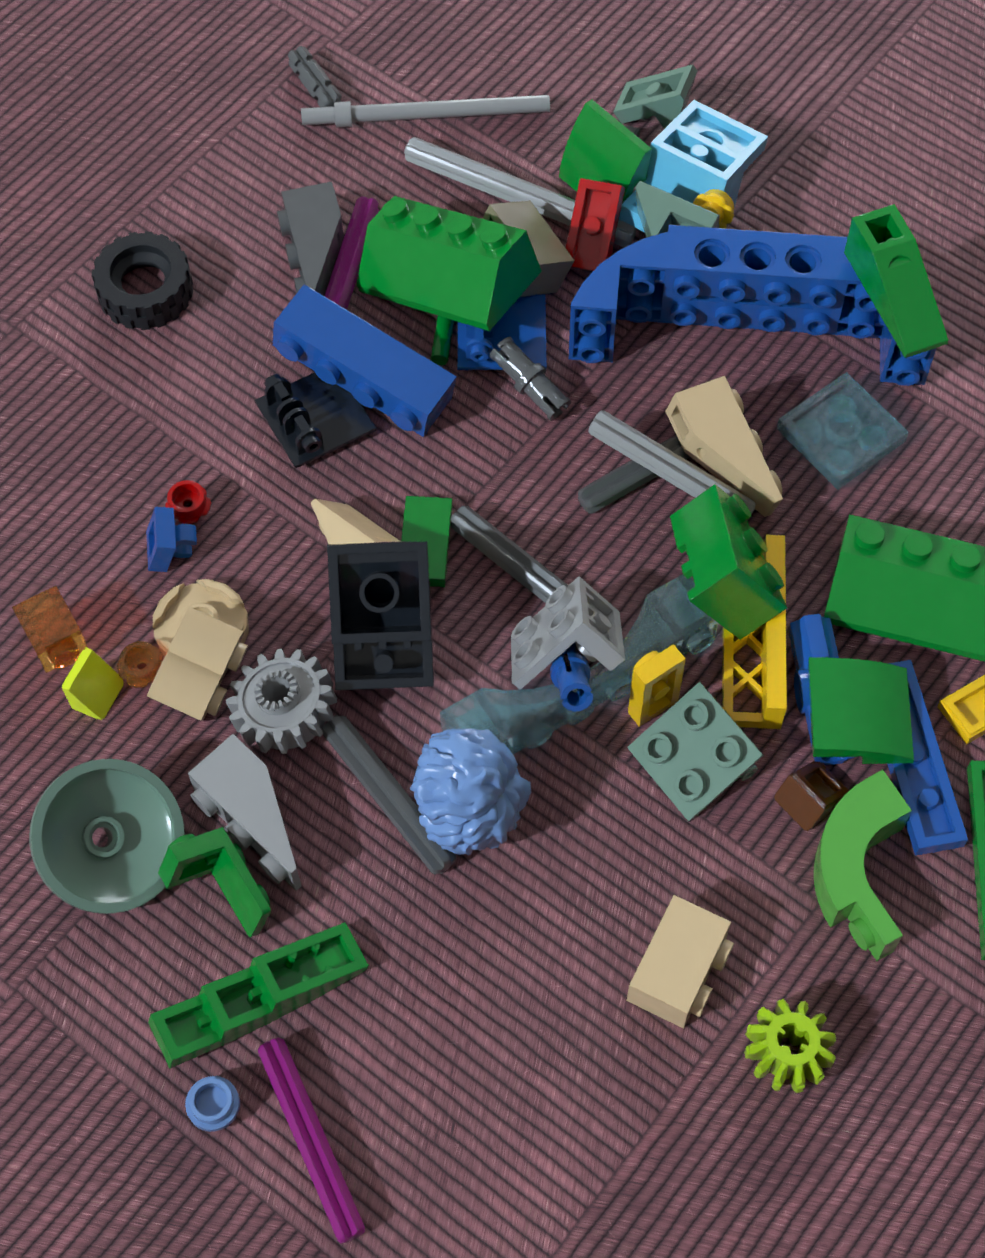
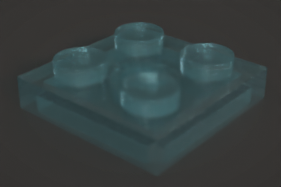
(842, 430)

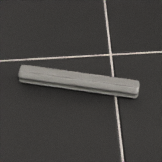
(657, 457)

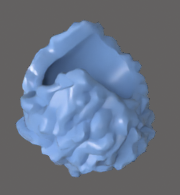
(468, 790)

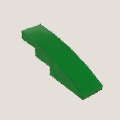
(257, 995)

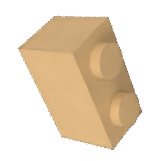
(679, 962)

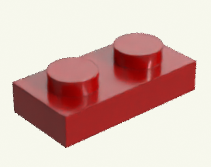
(594, 223)

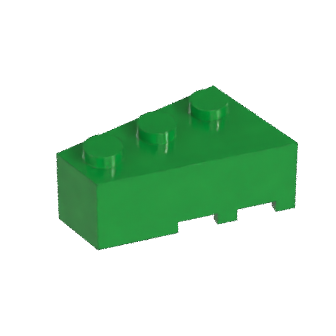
(727, 562)

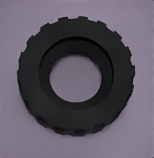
(135, 252)

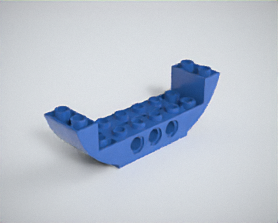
(734, 283)

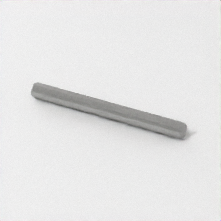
(500, 184)

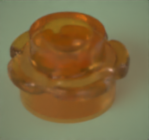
(138, 653)

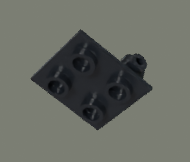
(311, 416)

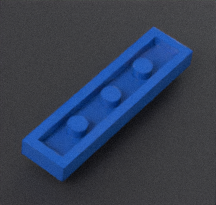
(925, 785)

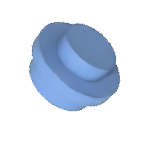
(212, 1103)

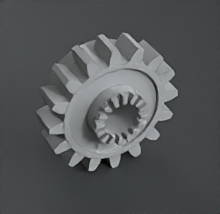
(282, 701)

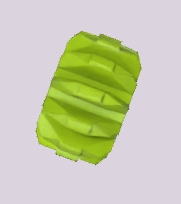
(801, 1032)

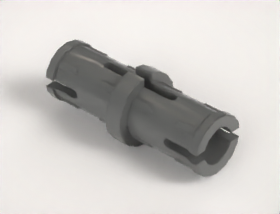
(530, 378)

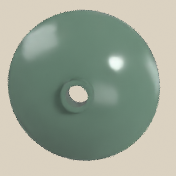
(139, 823)

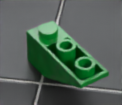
(895, 279)

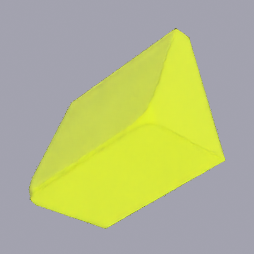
(92, 685)

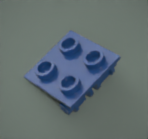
(522, 322)

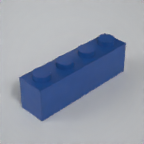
(363, 361)

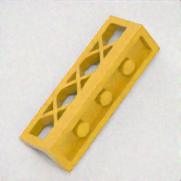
(773, 659)

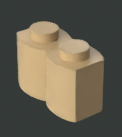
(197, 664)

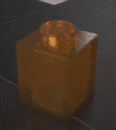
(51, 629)

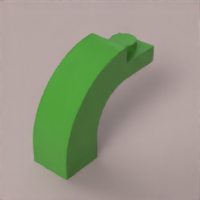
(857, 823)

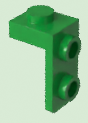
(216, 854)

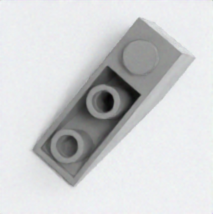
(242, 794)

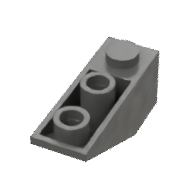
(316, 233)

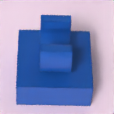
(167, 539)

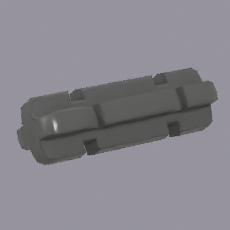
(313, 77)

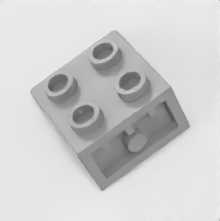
(569, 616)

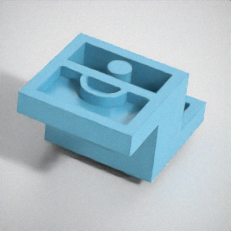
(696, 155)

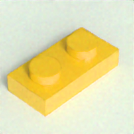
(655, 684)

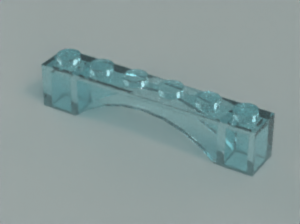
(531, 715)

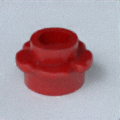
(187, 492)

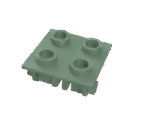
(695, 752)

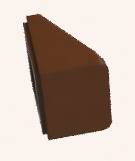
(810, 794)

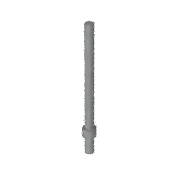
(345, 114)

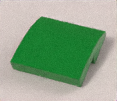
(604, 151)
(860, 710)

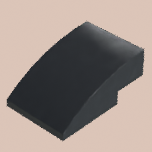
(381, 615)

